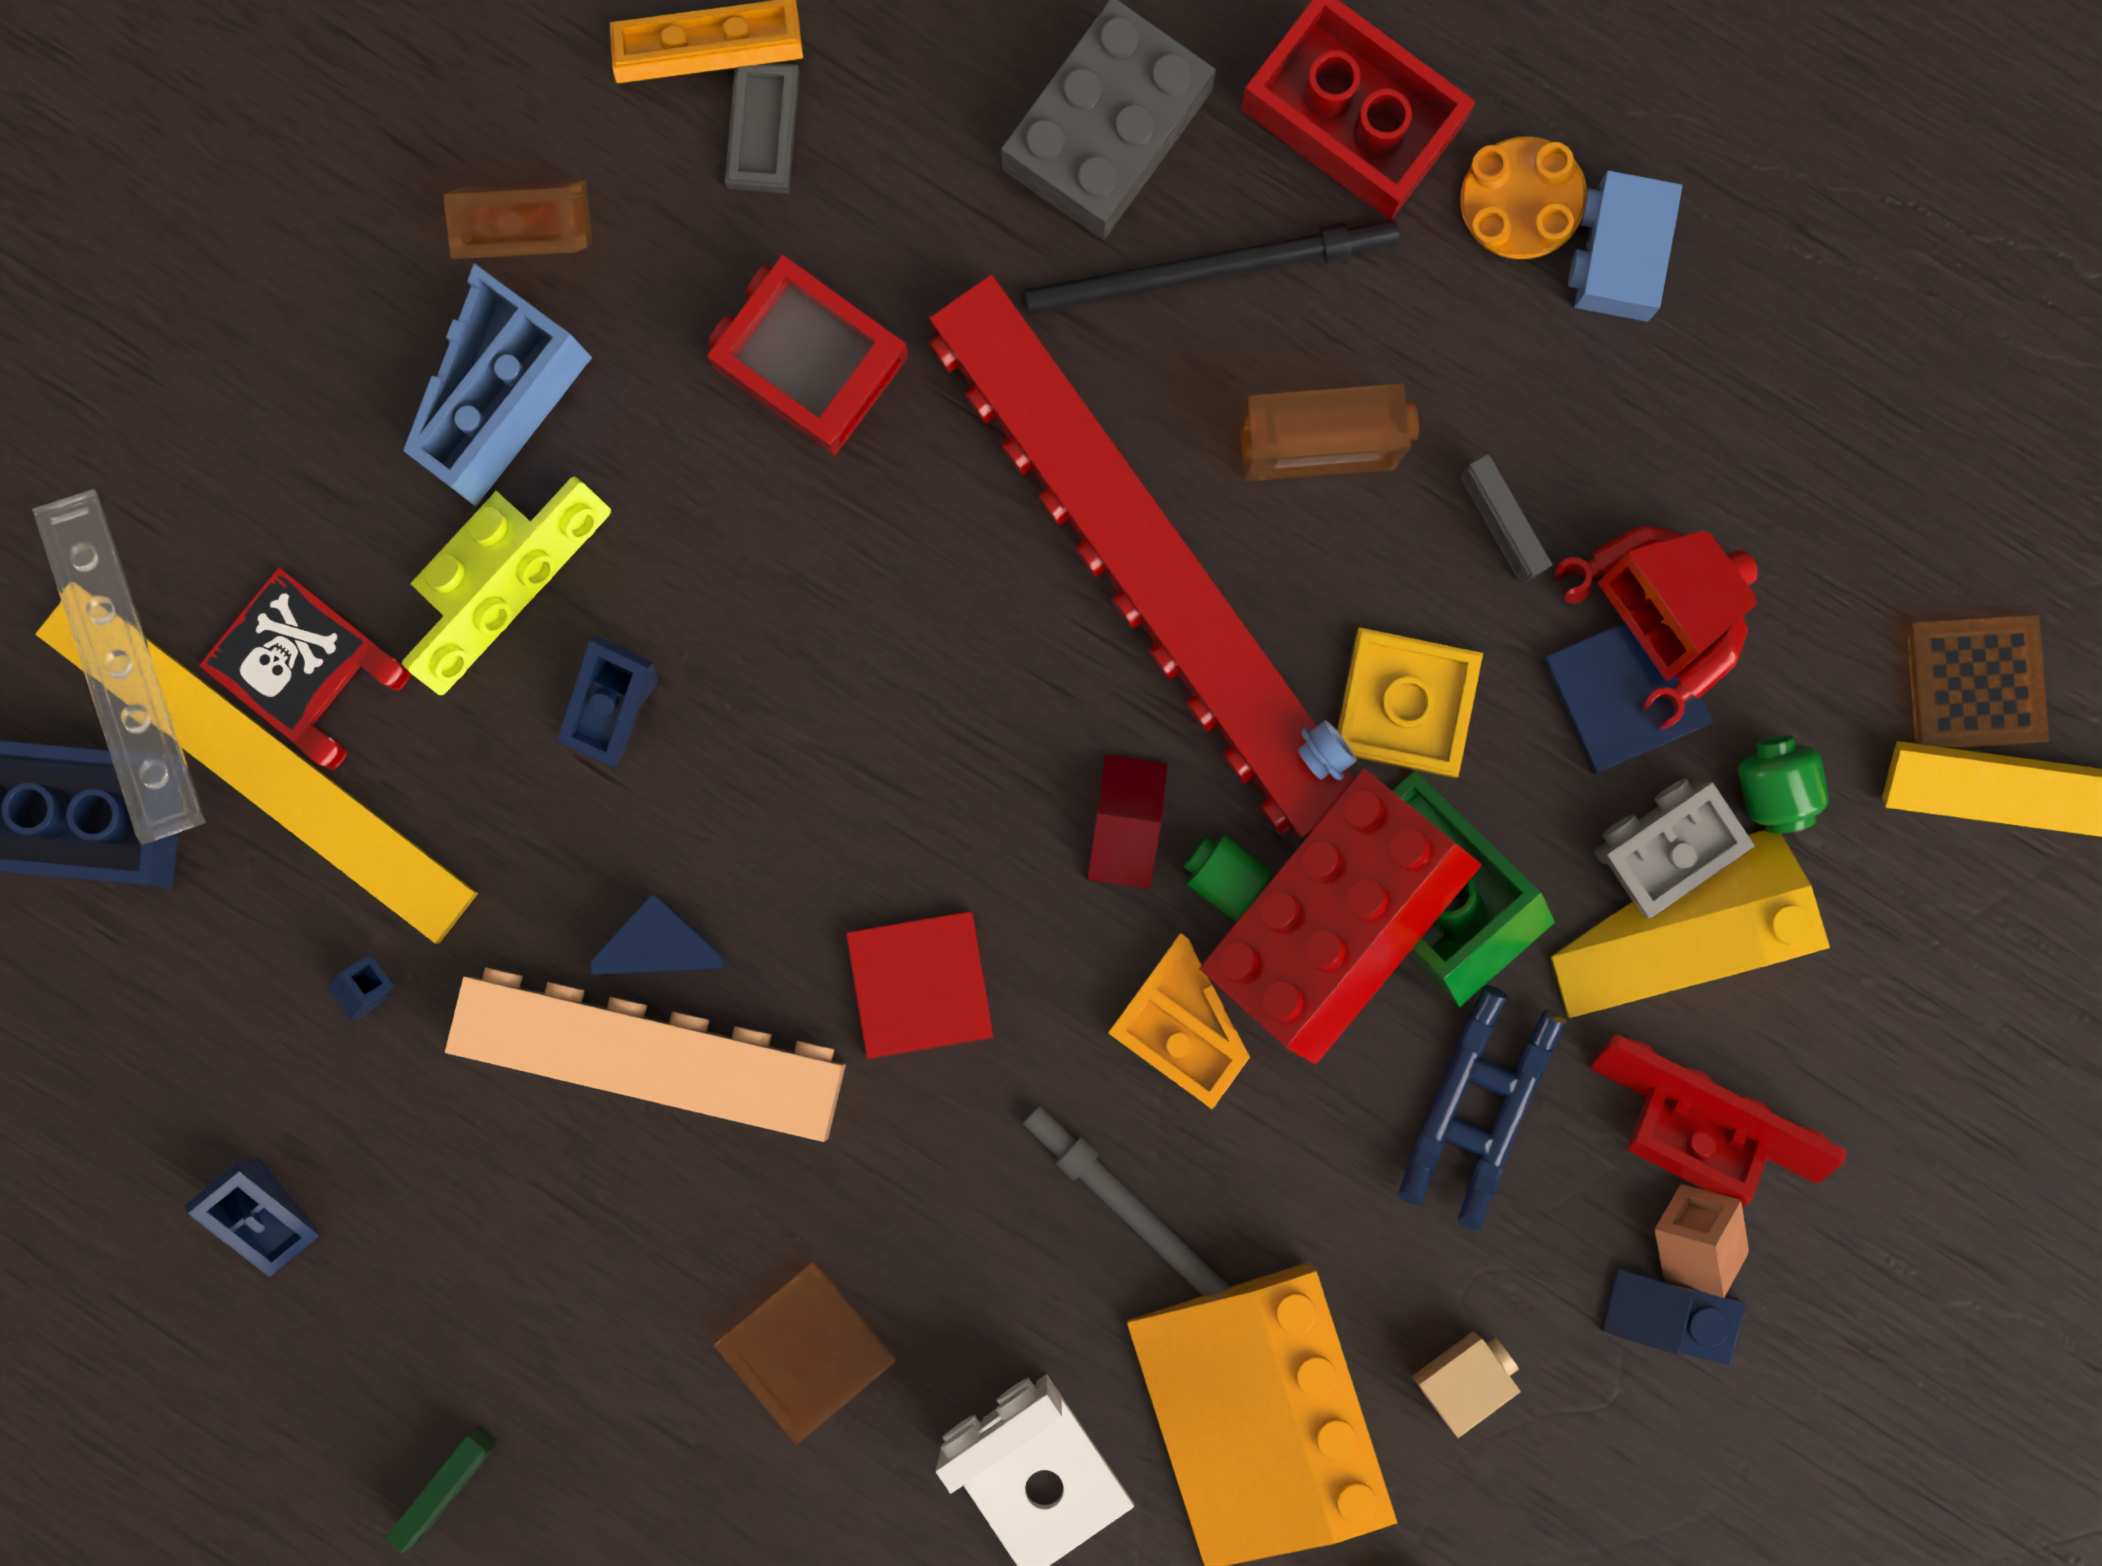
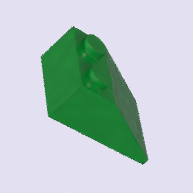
(1490, 916)

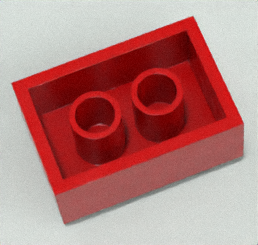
(1356, 105)

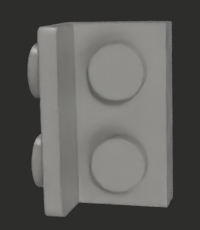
(1673, 845)

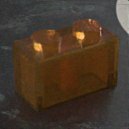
(518, 219)

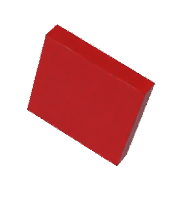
(919, 985)

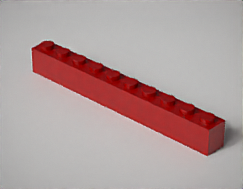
(1137, 550)

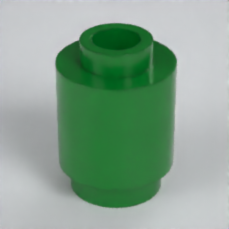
(1226, 875)

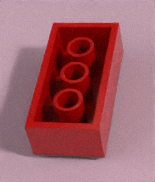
(1339, 917)

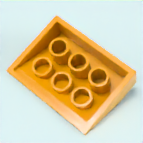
(1262, 1419)

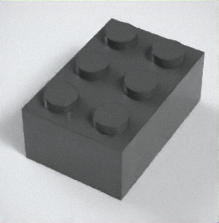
(1107, 118)

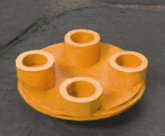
(1523, 197)

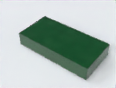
(441, 1490)

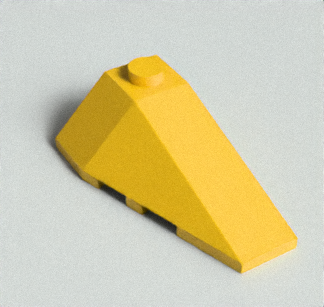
(1731, 923)

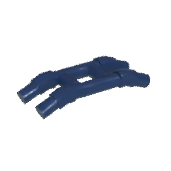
(1443, 1125)

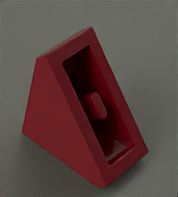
(1127, 821)

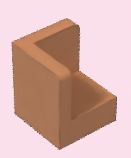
(1702, 1240)

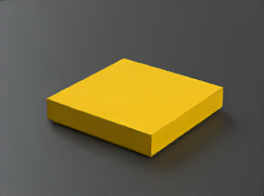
(1408, 702)

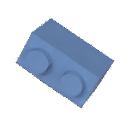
(1625, 246)

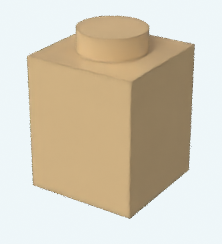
(1468, 1382)

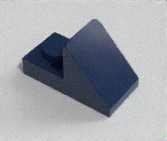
(606, 701)
(1673, 1317)

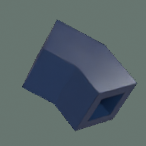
(351, 997)

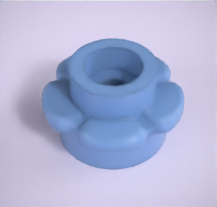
(1326, 751)

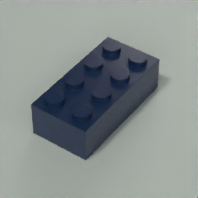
(71, 820)

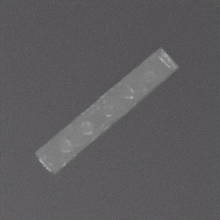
(118, 667)

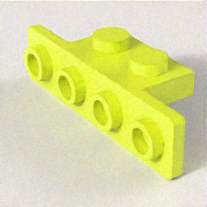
(493, 573)

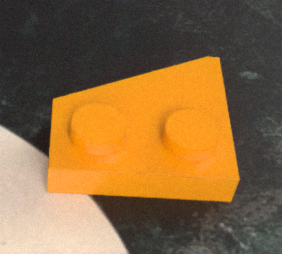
(1183, 1026)

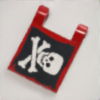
(291, 661)

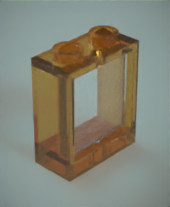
(1326, 432)

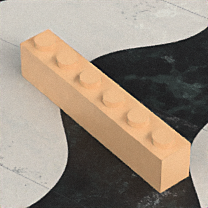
(646, 1057)

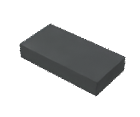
(762, 127)
(1505, 519)

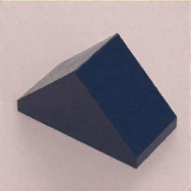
(657, 941)
(254, 1216)

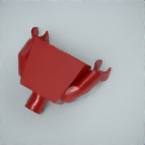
(1677, 600)

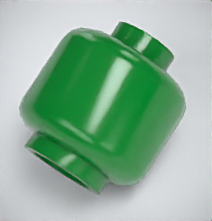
(1783, 785)

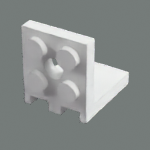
(1022, 1436)

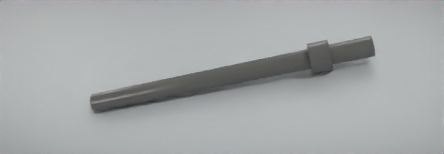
(1079, 1161)

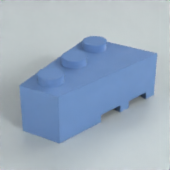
(492, 388)

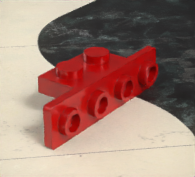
(1708, 1130)

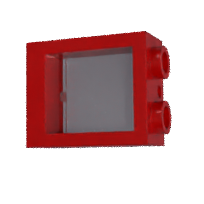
(806, 354)

